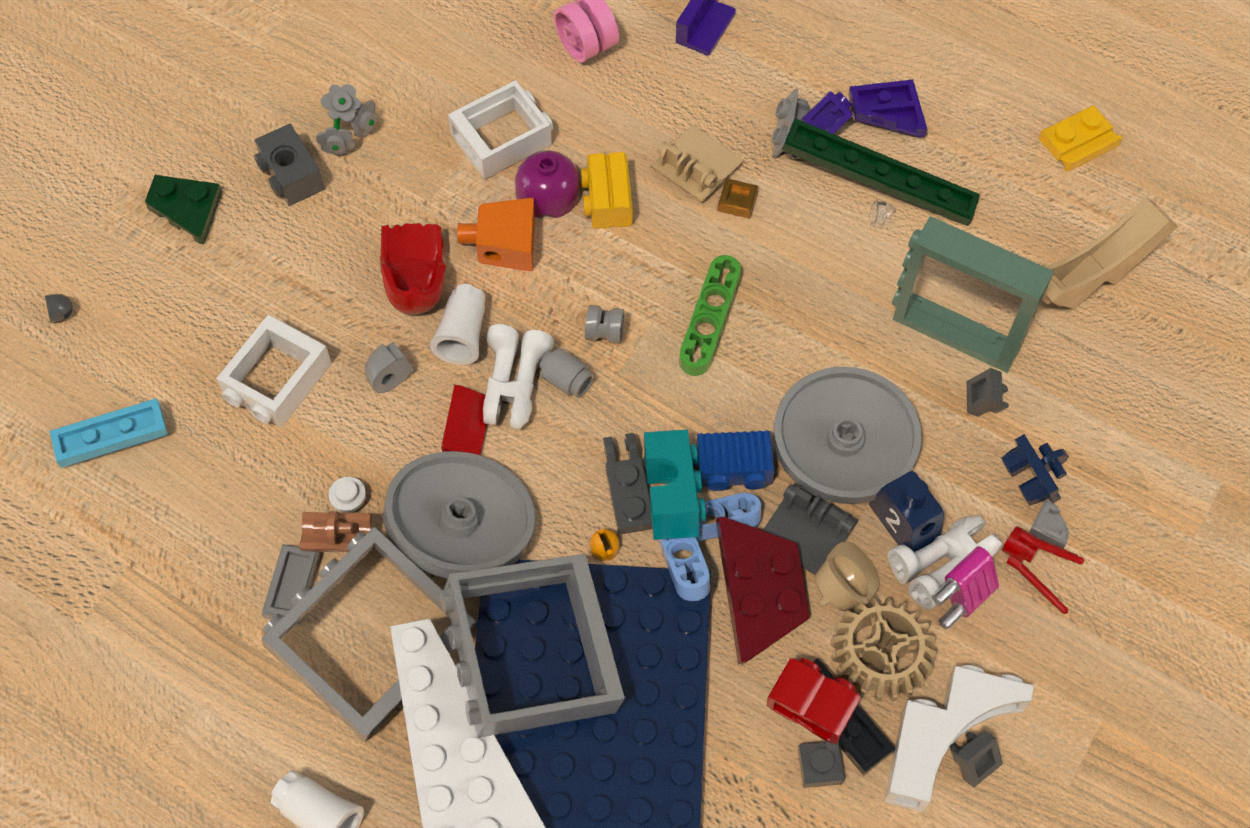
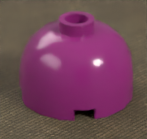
(551, 182)

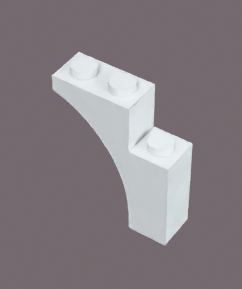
(929, 731)

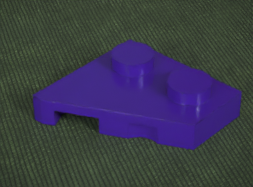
(889, 106)

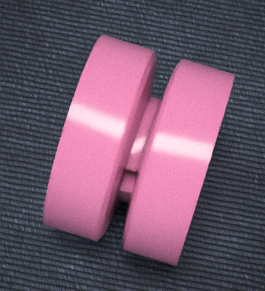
(586, 28)

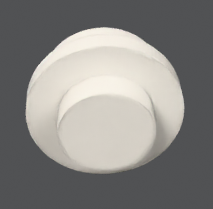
(347, 494)

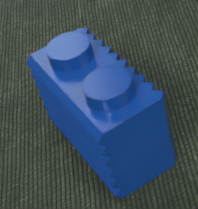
(735, 459)

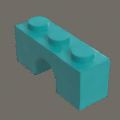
(673, 506)

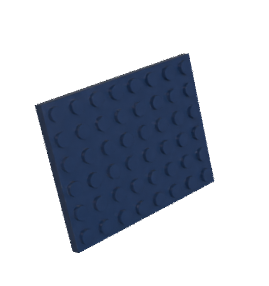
(618, 766)

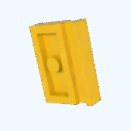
(1080, 138)

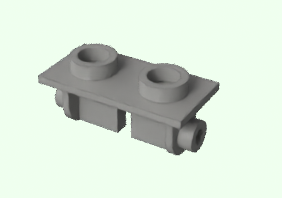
(786, 112)

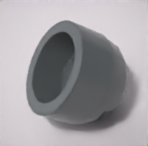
(58, 307)

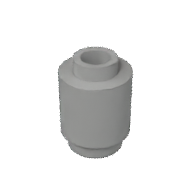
(566, 372)

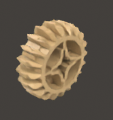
(911, 640)

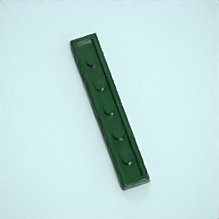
(881, 172)

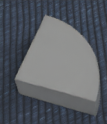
(1050, 525)

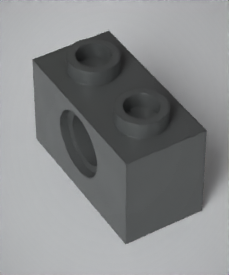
(289, 165)

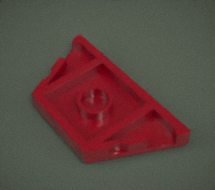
(761, 586)

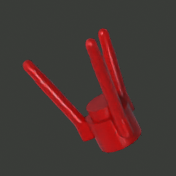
(1025, 546)

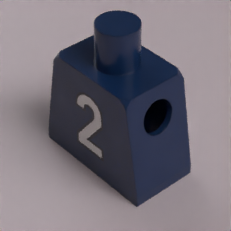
(906, 509)

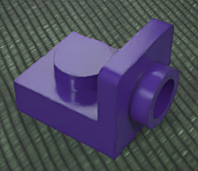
(829, 112)

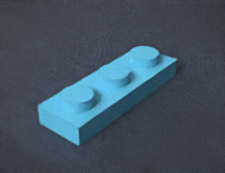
(108, 433)

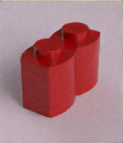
(813, 700)

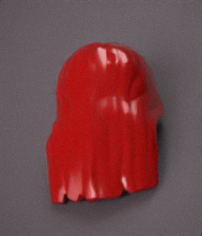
(413, 266)

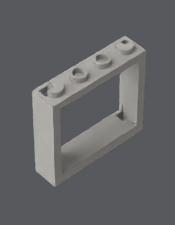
(308, 598)
(590, 623)

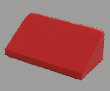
(465, 422)

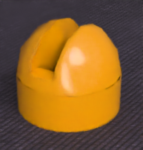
(597, 548)

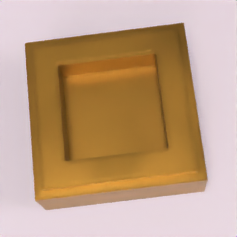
(737, 198)

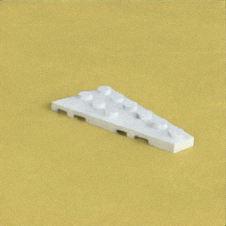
(456, 774)

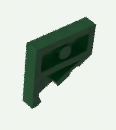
(184, 203)

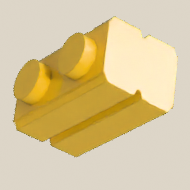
(609, 190)

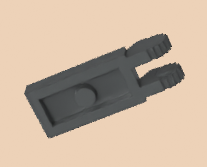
(627, 487)

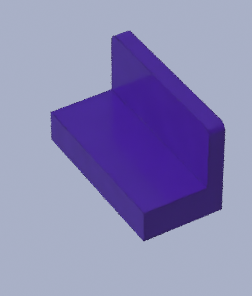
(703, 25)

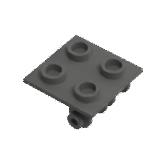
(811, 524)

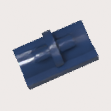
(1025, 457)

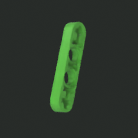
(710, 314)

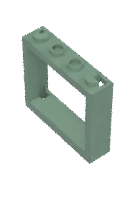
(983, 262)

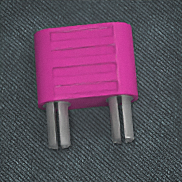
(967, 586)

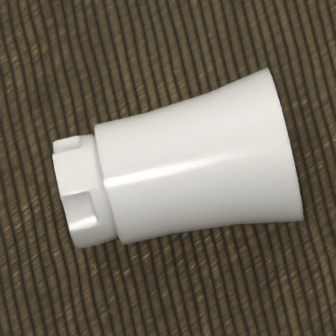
(460, 326)
(312, 805)

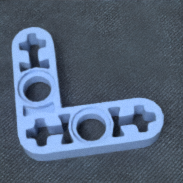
(696, 563)

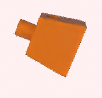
(502, 234)

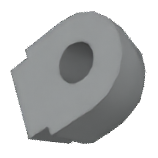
(387, 368)

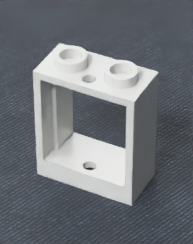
(489, 108)
(273, 332)

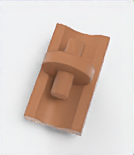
(332, 530)

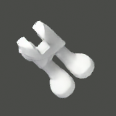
(504, 343)
(953, 545)

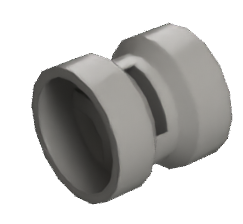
(604, 324)

